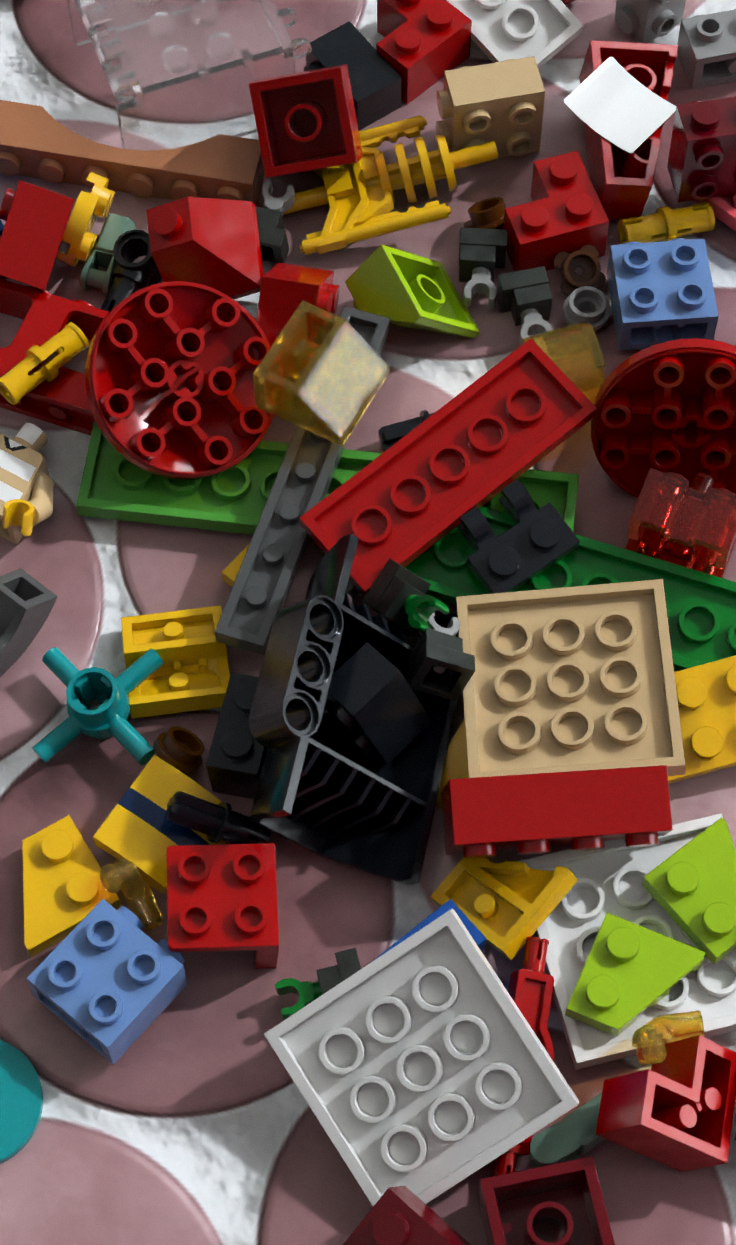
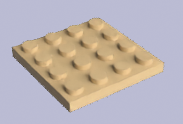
(570, 680)

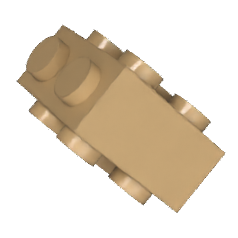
(493, 104)

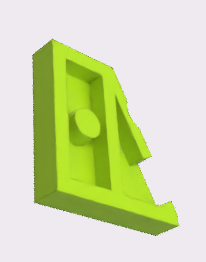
(700, 890)
(627, 974)

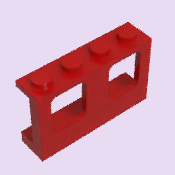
(43, 316)

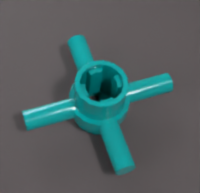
(114, 707)

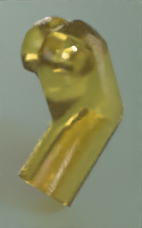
(125, 877)
(662, 1030)

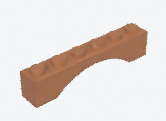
(47, 150)

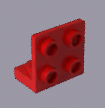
(223, 900)

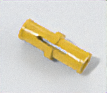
(667, 224)
(65, 343)

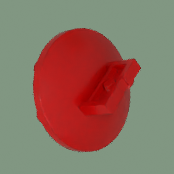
(177, 380)
(670, 414)

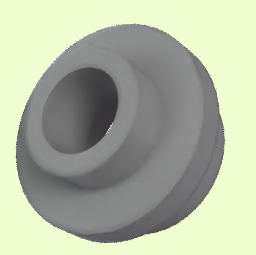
(587, 299)

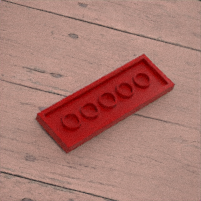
(451, 463)

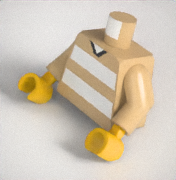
(24, 483)

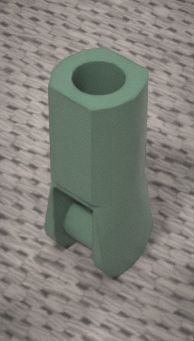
(103, 255)
(568, 1137)

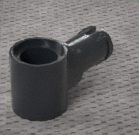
(127, 275)

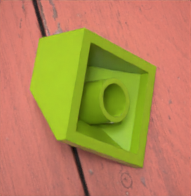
(410, 292)

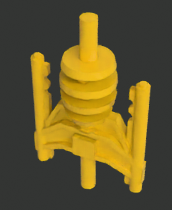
(363, 191)

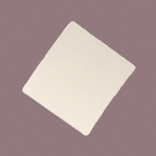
(619, 106)

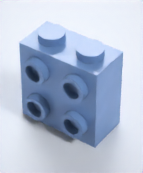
(661, 292)
(109, 979)

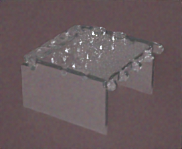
(186, 63)

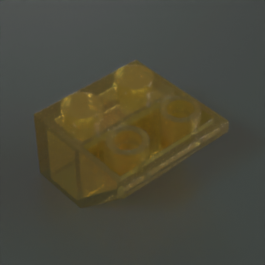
(319, 374)

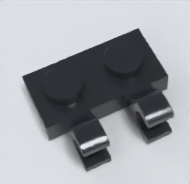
(523, 550)

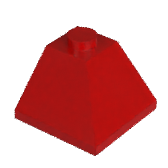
(207, 244)

